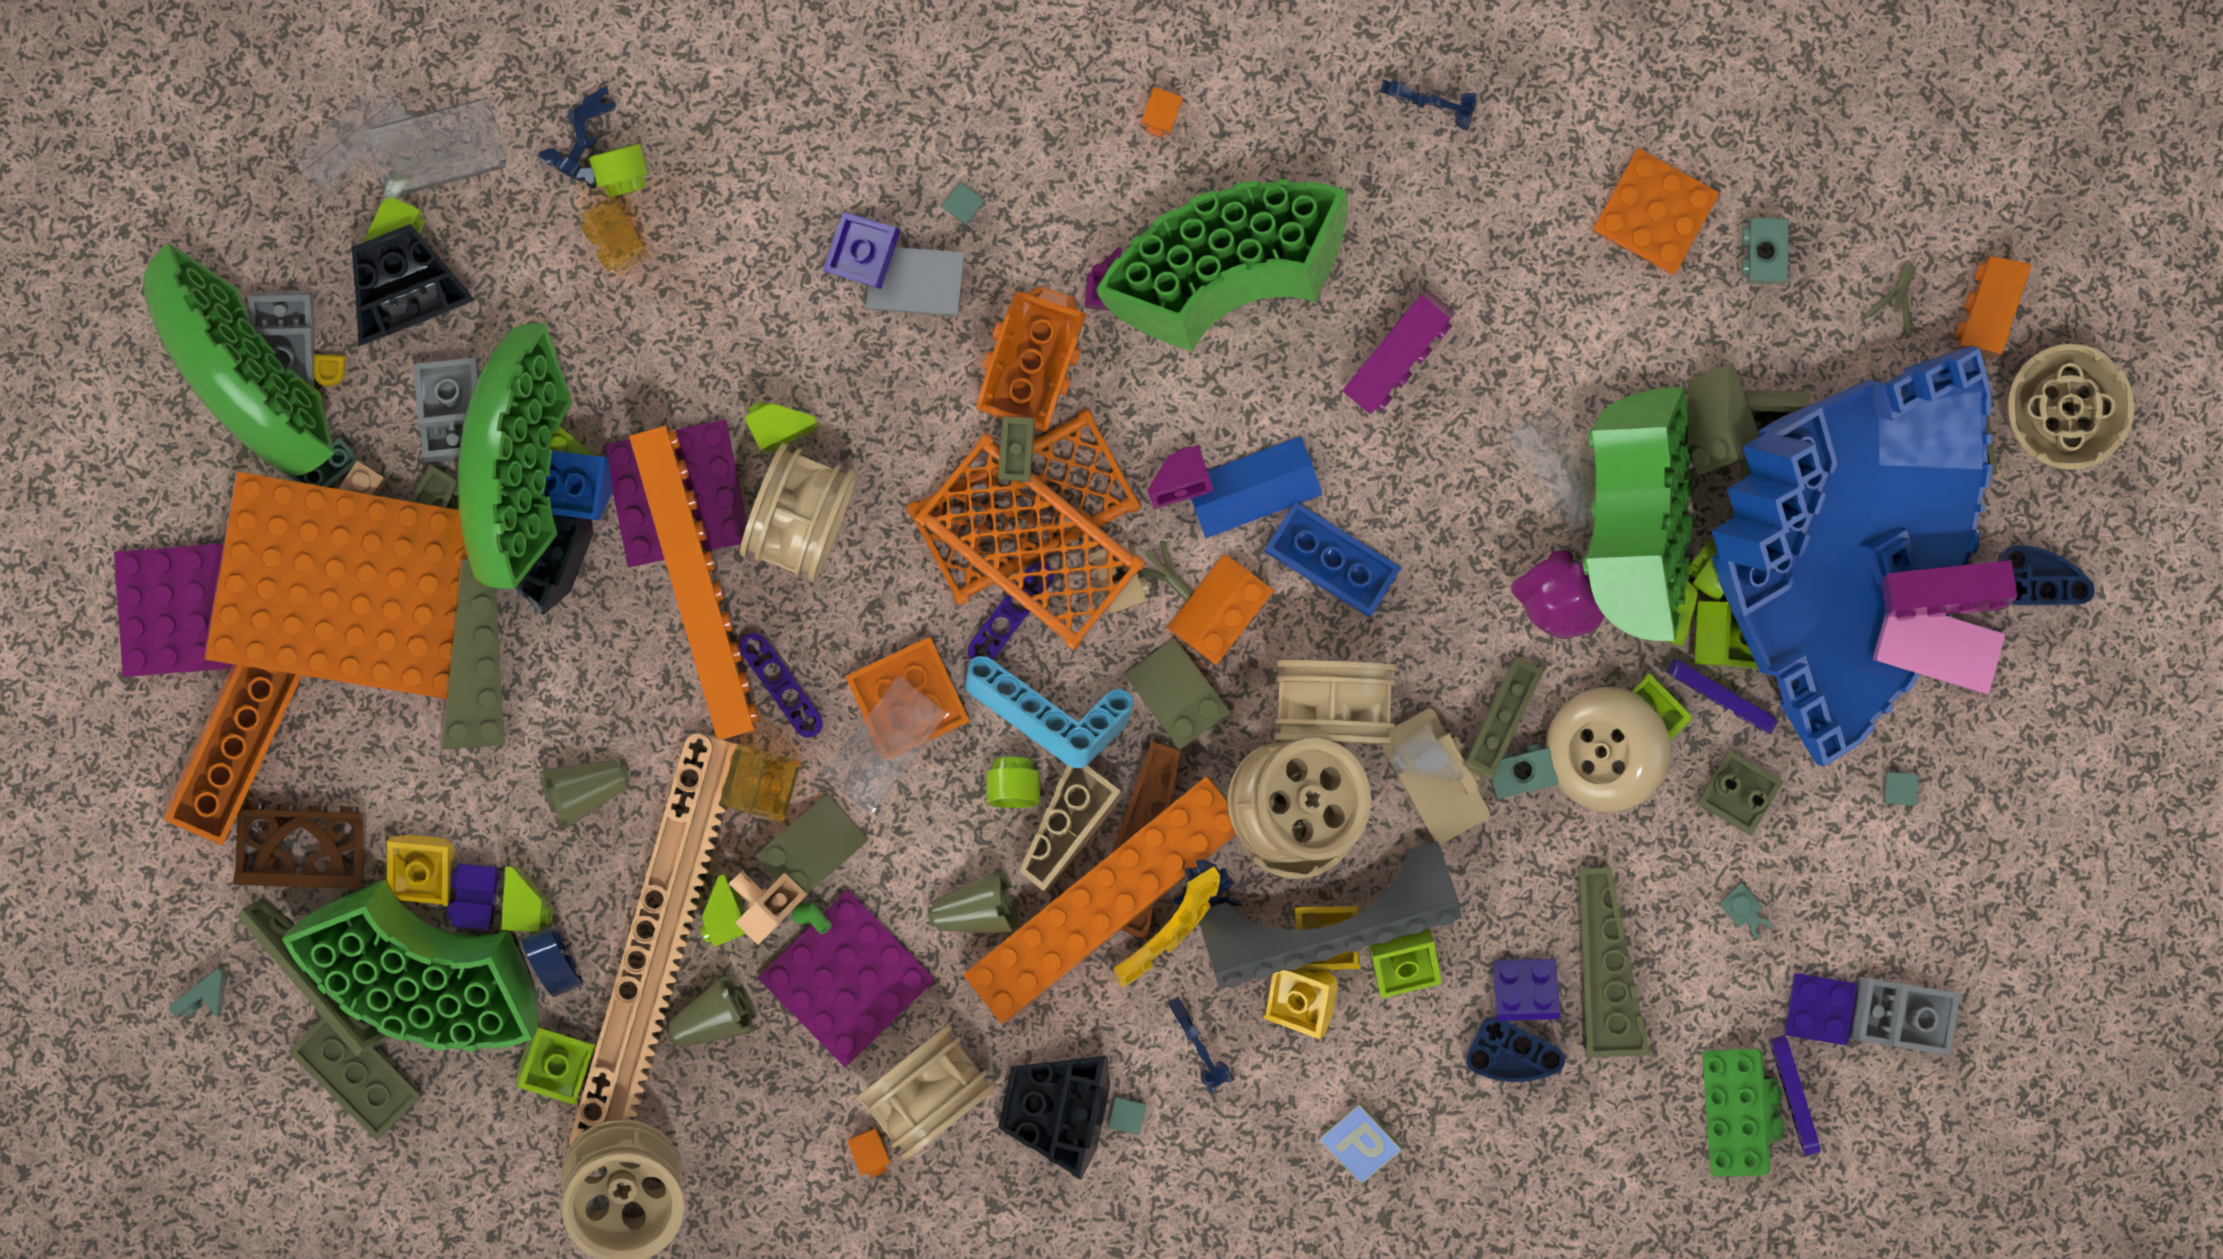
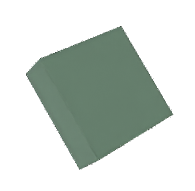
(963, 203)
(1901, 788)
(1127, 1115)

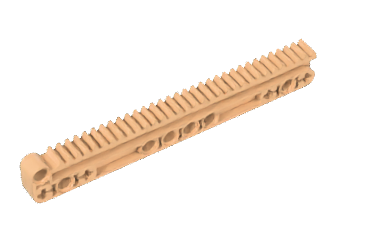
(675, 873)

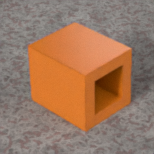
(1161, 112)
(869, 1152)

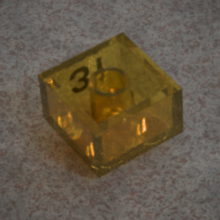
(615, 235)
(760, 782)

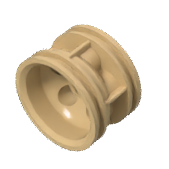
(798, 513)
(1335, 701)
(1271, 833)
(926, 1092)
(608, 1231)

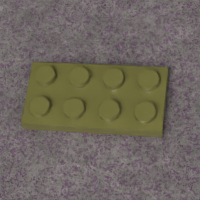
(362, 1084)

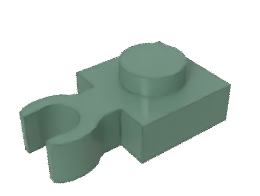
(1743, 908)

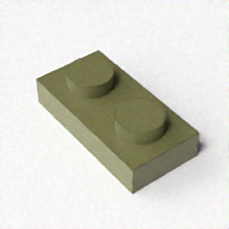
(1016, 449)

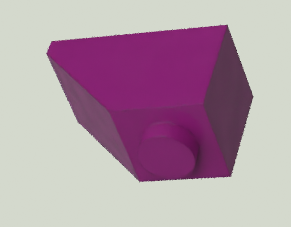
(1180, 478)

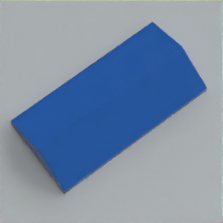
(578, 485)
(1257, 487)
(1332, 559)

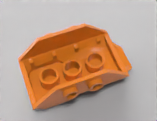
(1032, 356)

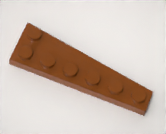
(1150, 798)

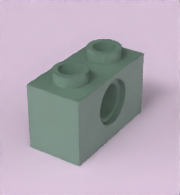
(1776, 235)
(1541, 772)

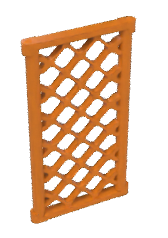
(1047, 440)
(1016, 591)

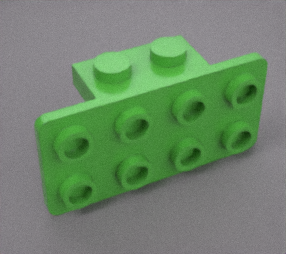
(1740, 1112)

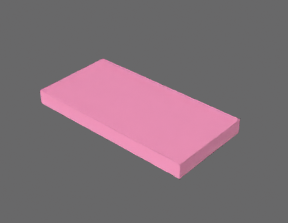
(1941, 650)

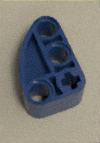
(2045, 566)
(552, 961)
(1503, 1061)

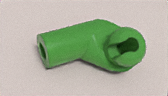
(811, 914)

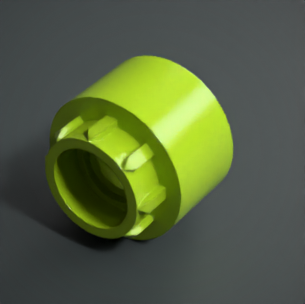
(620, 169)
(1705, 573)
(1013, 783)

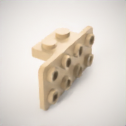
(1443, 805)

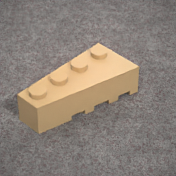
(1069, 824)

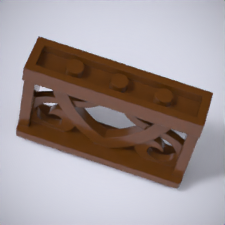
(264, 872)

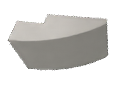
(920, 283)
(288, 327)
(442, 405)
(1904, 1016)

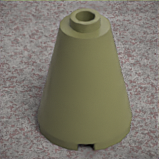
(582, 788)
(977, 907)
(714, 1015)

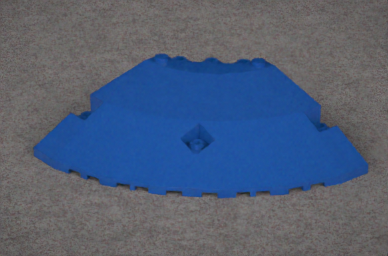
(1819, 529)

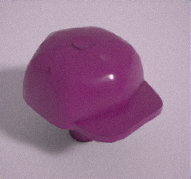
(1559, 597)

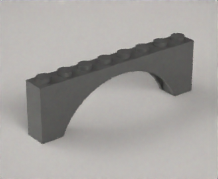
(1416, 901)

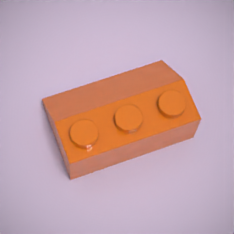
(1992, 305)
(1220, 609)

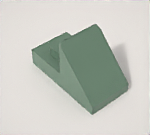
(209, 990)

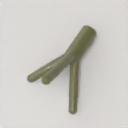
(1901, 297)
(1167, 572)

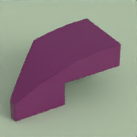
(1098, 272)

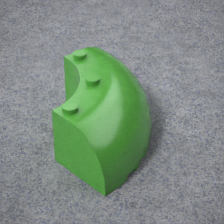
(1225, 254)
(233, 366)
(508, 455)
(1641, 513)
(414, 976)

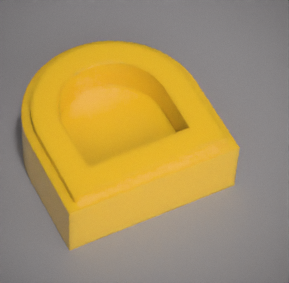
(329, 369)

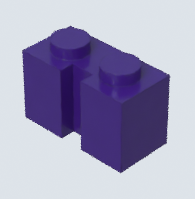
(474, 896)

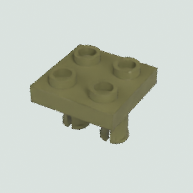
(1739, 792)

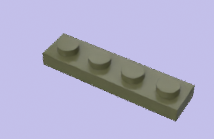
(1503, 717)

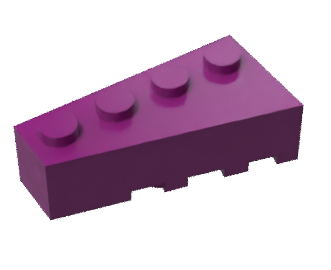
(1399, 351)
(1949, 590)

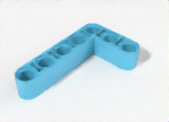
(1046, 716)

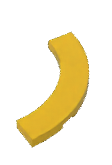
(1175, 931)

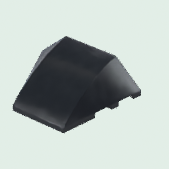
(401, 284)
(559, 564)
(1058, 1109)

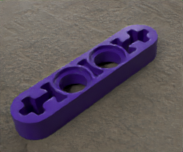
(1007, 611)
(784, 683)
(1722, 696)
(1795, 1095)

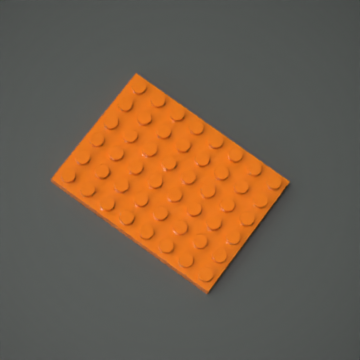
(337, 586)

